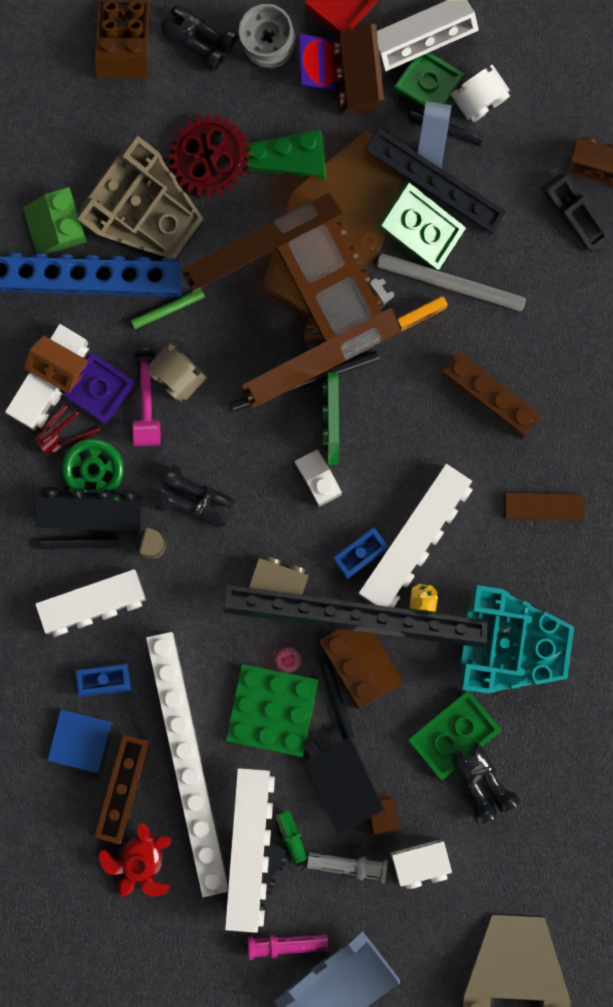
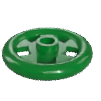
(95, 447)

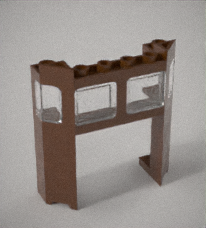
(327, 282)

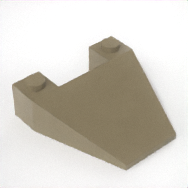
(516, 963)

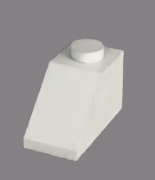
(318, 478)

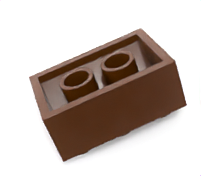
(358, 70)
(592, 161)
(361, 664)

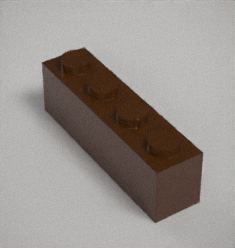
(490, 395)
(122, 789)

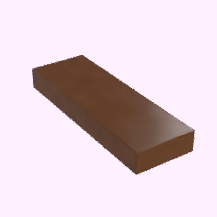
(544, 506)

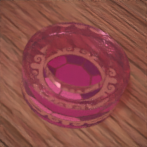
(288, 660)

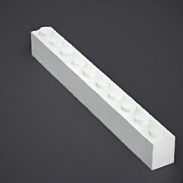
(187, 764)

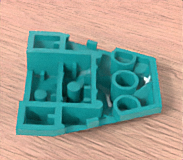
(520, 645)

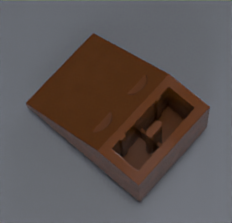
(122, 39)

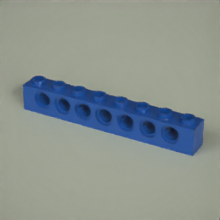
(89, 285)

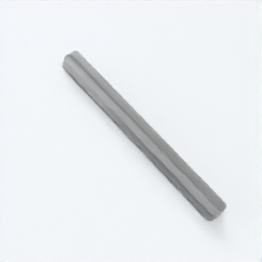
(451, 282)

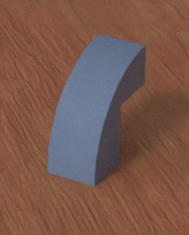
(434, 132)

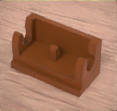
(55, 364)

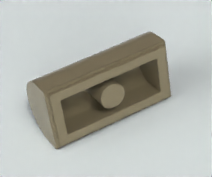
(152, 544)

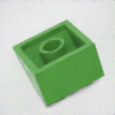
(54, 222)

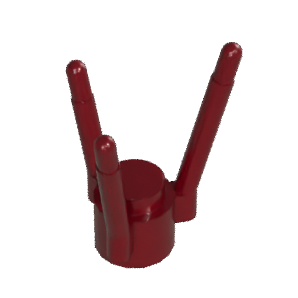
(48, 437)

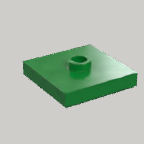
(428, 80)

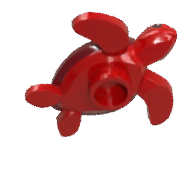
(139, 863)

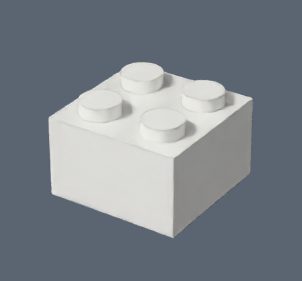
(421, 863)

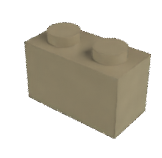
(276, 578)

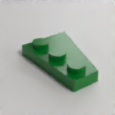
(292, 154)
(331, 414)

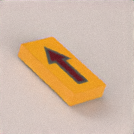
(422, 313)

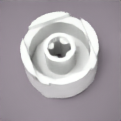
(480, 92)

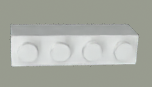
(425, 32)
(37, 394)
(91, 602)

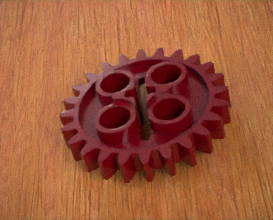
(230, 148)

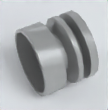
(260, 23)

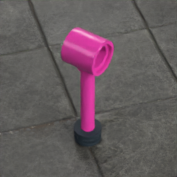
(146, 431)

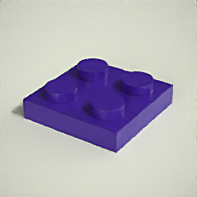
(100, 389)

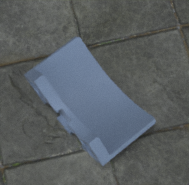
(348, 978)

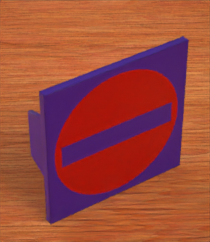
(317, 63)

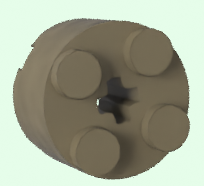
(177, 372)

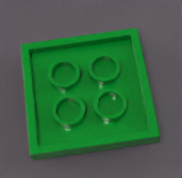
(272, 710)

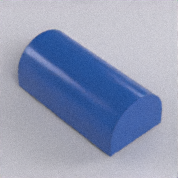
(360, 553)
(103, 680)

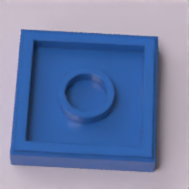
(79, 741)

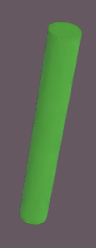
(167, 309)

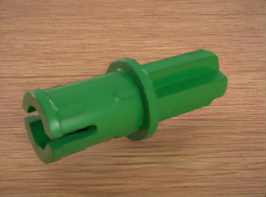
(291, 837)

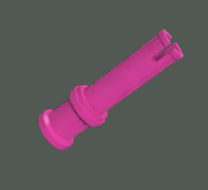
(273, 946)

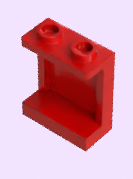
(339, 14)

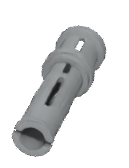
(360, 868)

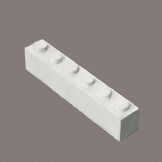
(415, 537)
(248, 850)

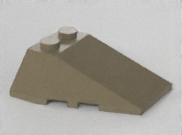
(141, 203)

